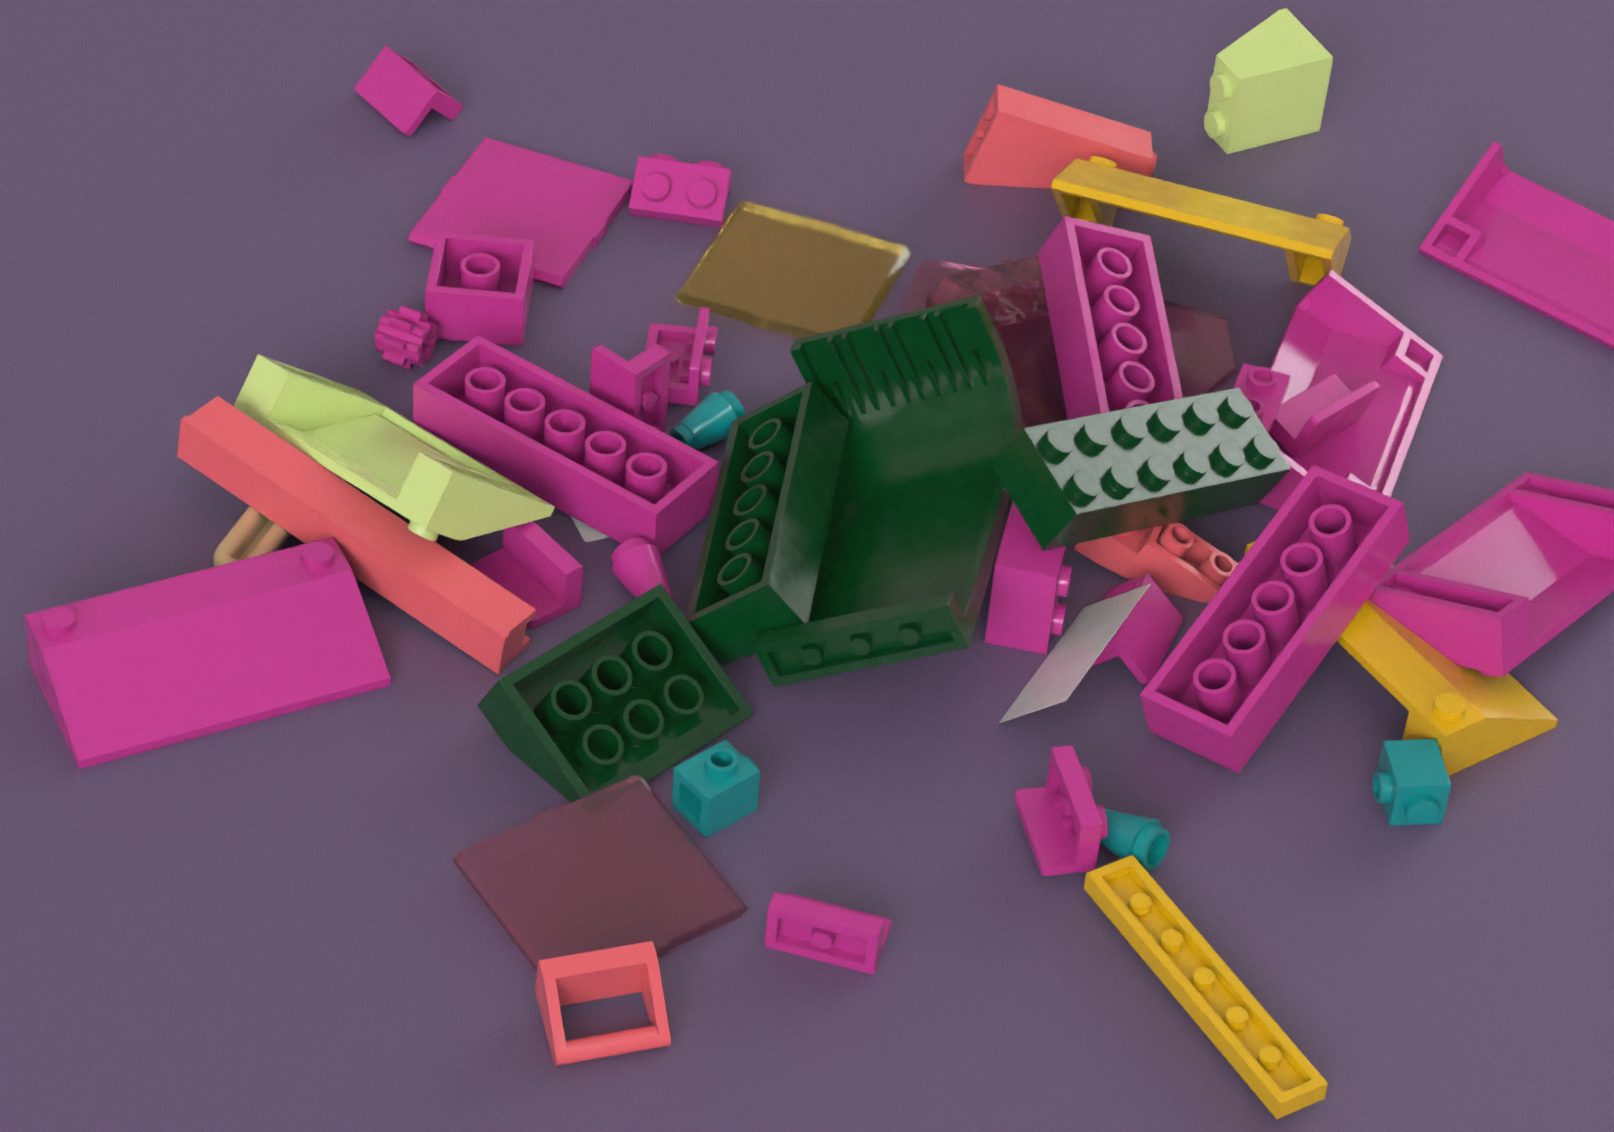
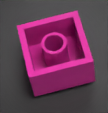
(480, 287)

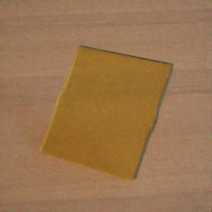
(792, 272)

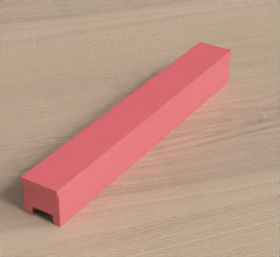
(376, 543)

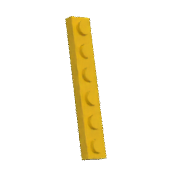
(1206, 987)

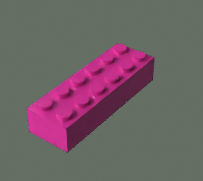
(1107, 318)
(566, 445)
(1275, 618)

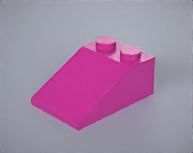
(1026, 590)

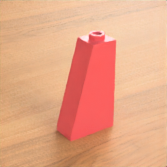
(1033, 139)

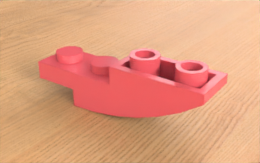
(1169, 554)

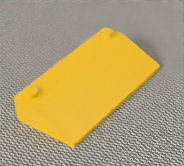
(1096, 189)
(1446, 702)

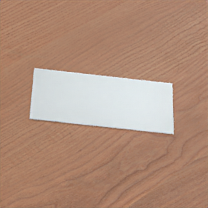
(1074, 654)

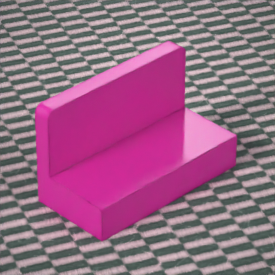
(404, 92)
(633, 385)
(1320, 413)
(535, 571)
(1146, 631)
(826, 932)

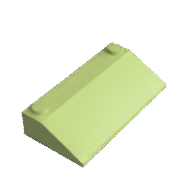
(385, 454)

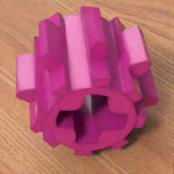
(406, 337)

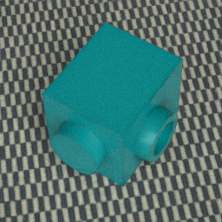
(1411, 782)
(715, 788)

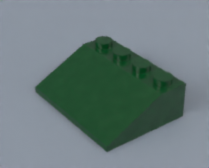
(616, 700)

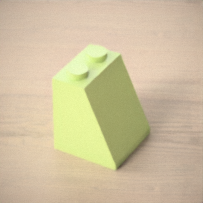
(1268, 85)

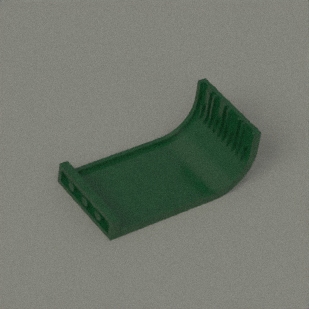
(913, 490)

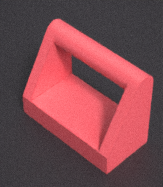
(595, 977)

